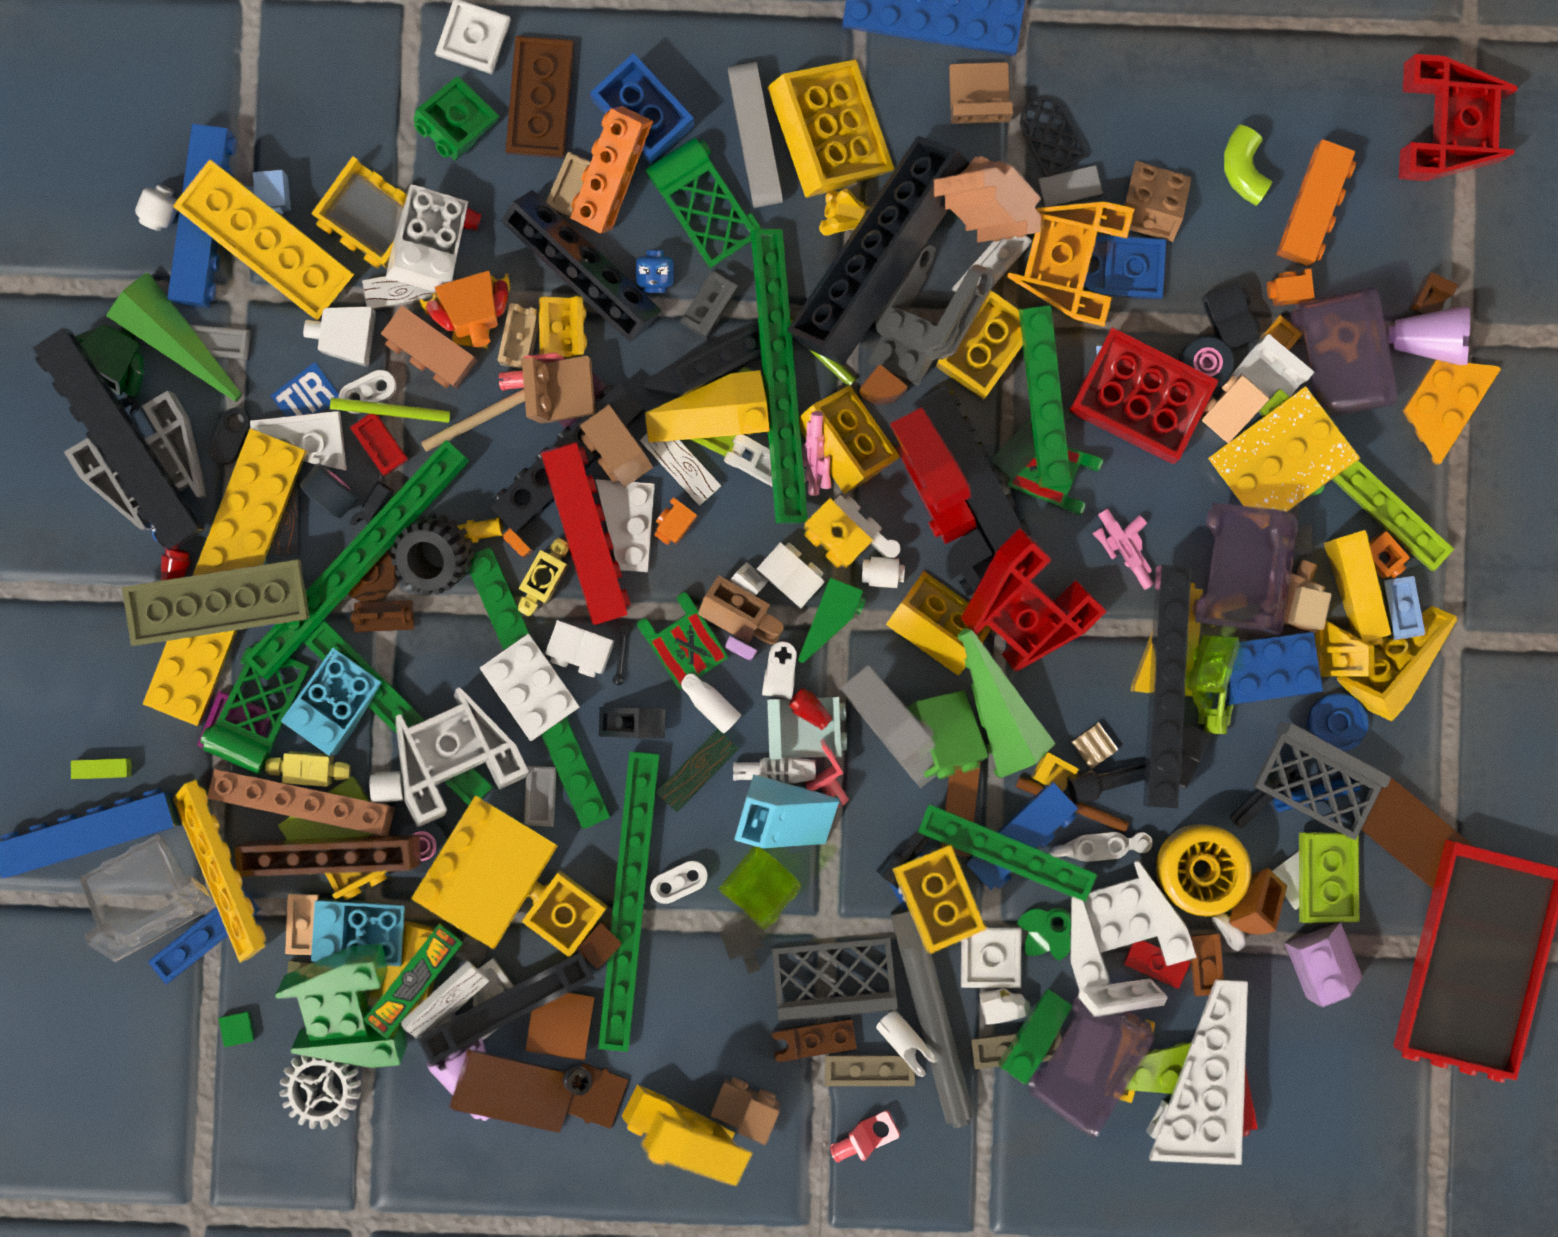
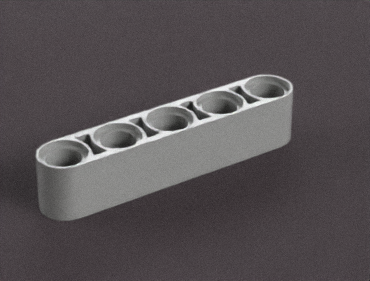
(755, 134)

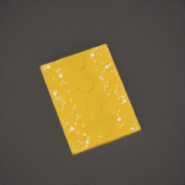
(1284, 455)

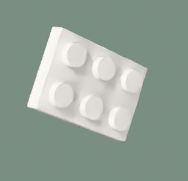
(529, 687)

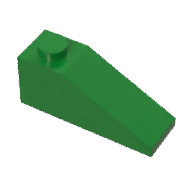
(834, 612)
(1035, 1037)

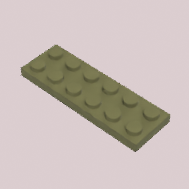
(215, 602)

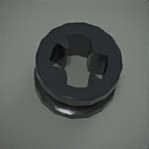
(586, 1082)

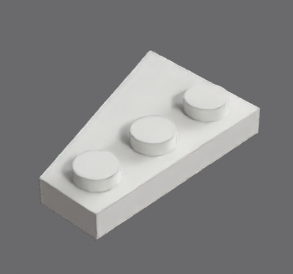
(317, 433)
(628, 521)

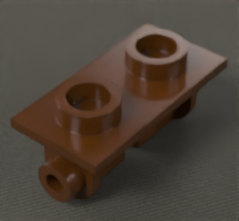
(383, 616)

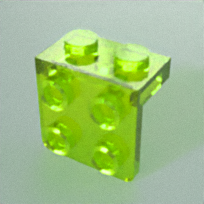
(1211, 670)
(761, 887)

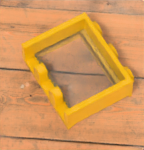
(362, 212)

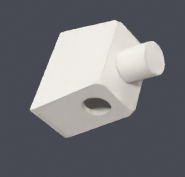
(344, 333)

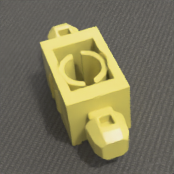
(558, 550)
(308, 768)

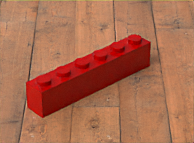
(584, 532)

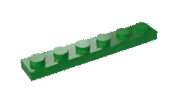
(1045, 396)
(1007, 853)

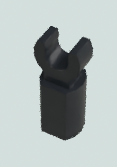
(374, 503)

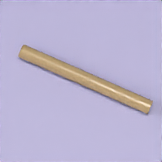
(474, 420)

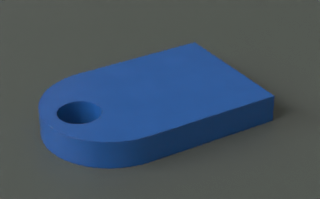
(1128, 267)

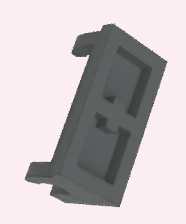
(709, 305)

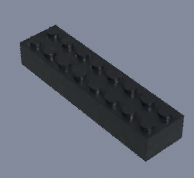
(877, 252)

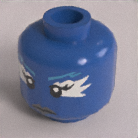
(655, 271)

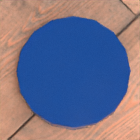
(1339, 721)

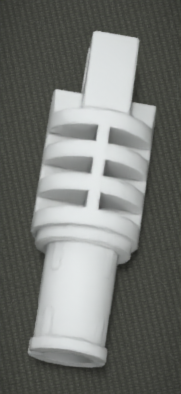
(785, 770)

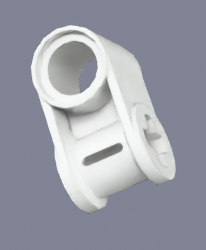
(778, 676)
(386, 786)

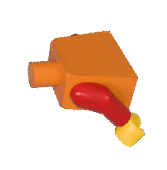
(469, 305)

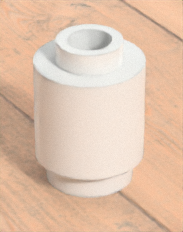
(882, 572)

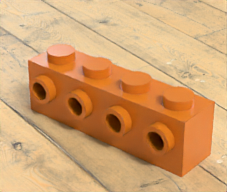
(610, 169)

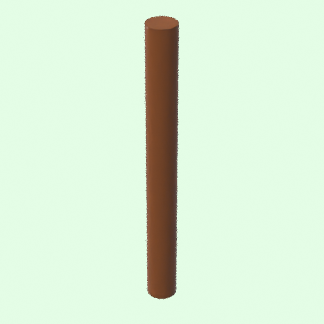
(1083, 809)

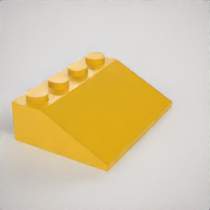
(830, 127)
(484, 872)

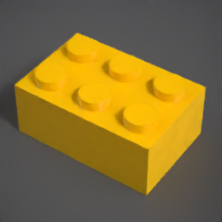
(986, 347)
(939, 899)

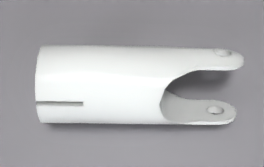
(710, 702)
(904, 1040)

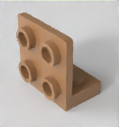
(980, 93)
(1158, 200)
(558, 389)

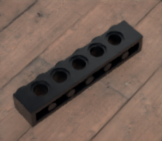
(580, 265)
(526, 480)

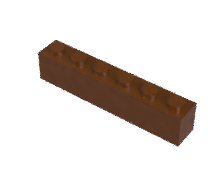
(328, 855)

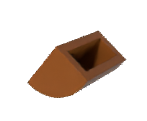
(882, 387)
(1261, 905)

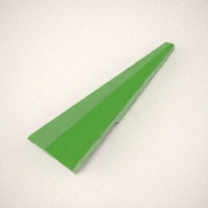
(154, 319)
(1011, 727)

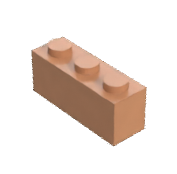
(428, 348)

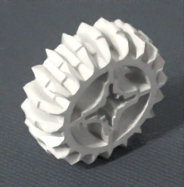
(306, 1110)

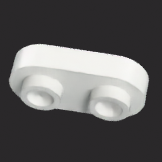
(367, 388)
(679, 882)

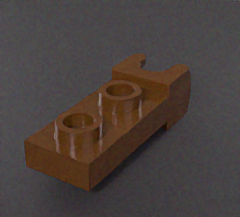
(815, 1039)

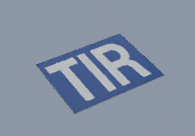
(305, 393)

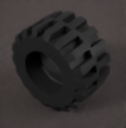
(415, 567)

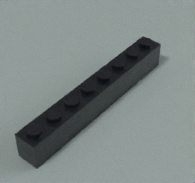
(118, 438)
(1167, 686)

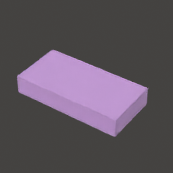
(741, 649)

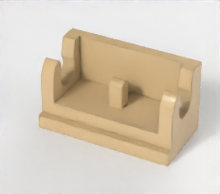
(518, 335)

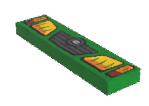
(413, 981)

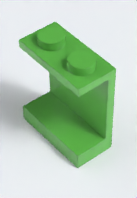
(955, 733)

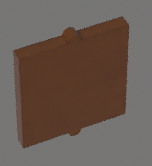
(602, 1100)

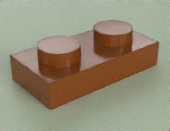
(1207, 964)

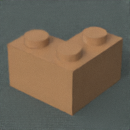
(620, 453)
(746, 1109)

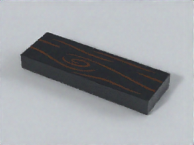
(287, 536)

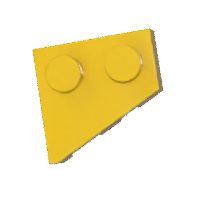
(1342, 653)

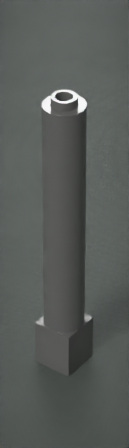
(933, 1021)

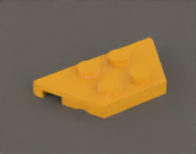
(1446, 403)

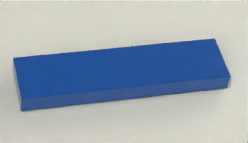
(192, 944)

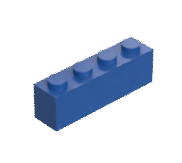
(1031, 826)

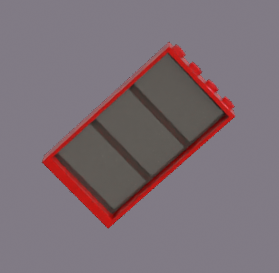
(1479, 962)

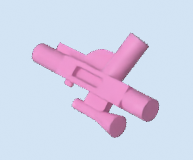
(813, 456)
(1128, 544)

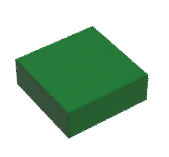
(236, 1029)

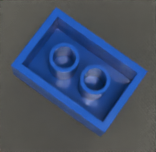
(640, 91)
(1274, 669)

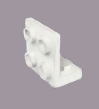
(1273, 367)

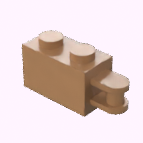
(739, 612)

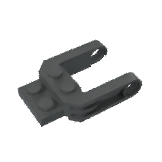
(912, 342)

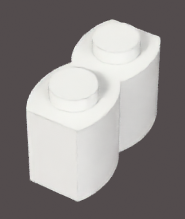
(790, 574)
(579, 648)

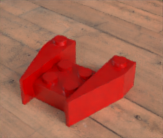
(1463, 118)
(934, 476)
(1022, 611)

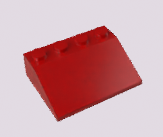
(1143, 396)

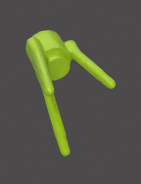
(1218, 718)

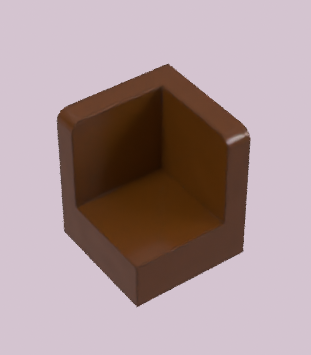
(1432, 294)
(599, 945)

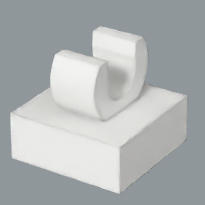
(749, 579)

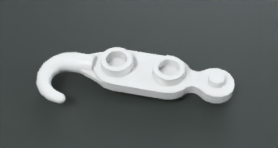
(1102, 846)

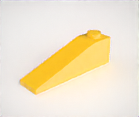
(721, 408)
(1400, 666)

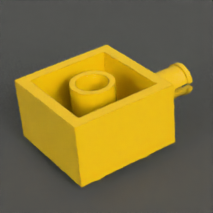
(837, 534)
(563, 912)

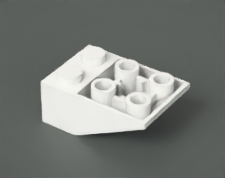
(427, 239)

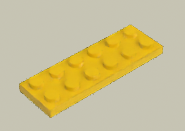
(263, 239)
(218, 872)

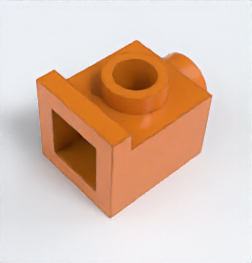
(1291, 288)
(674, 522)
(1396, 555)

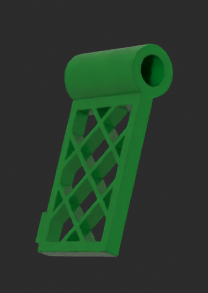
(681, 168)
(239, 744)

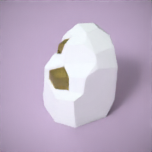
(1003, 1006)

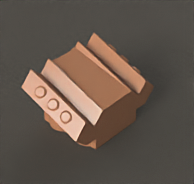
(992, 200)

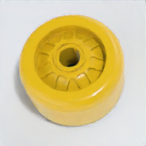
(1226, 873)

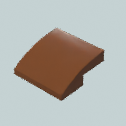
(561, 1027)

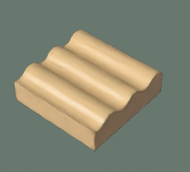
(1094, 745)

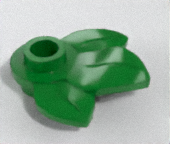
(1042, 933)

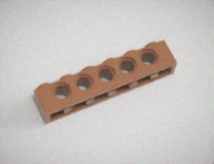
(301, 802)

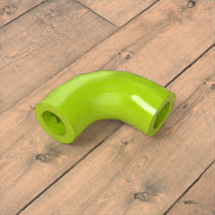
(1240, 167)

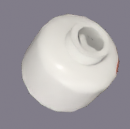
(156, 207)

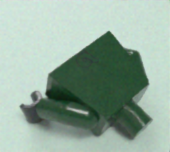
(117, 359)

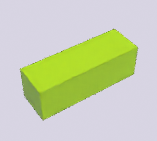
(101, 768)

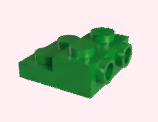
(454, 118)

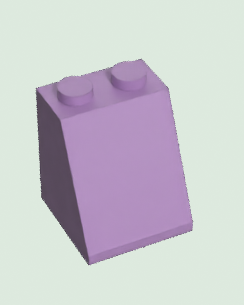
(1325, 964)

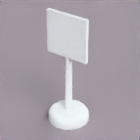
(1289, 874)

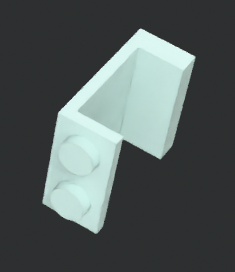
(798, 738)

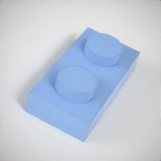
(1404, 607)

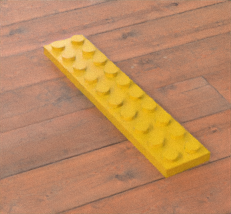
(235, 541)

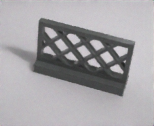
(1332, 757)
(837, 1005)

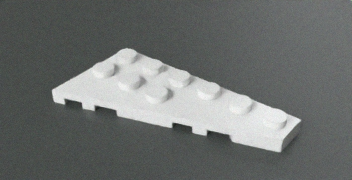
(1207, 1102)

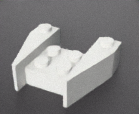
(449, 747)
(1120, 917)

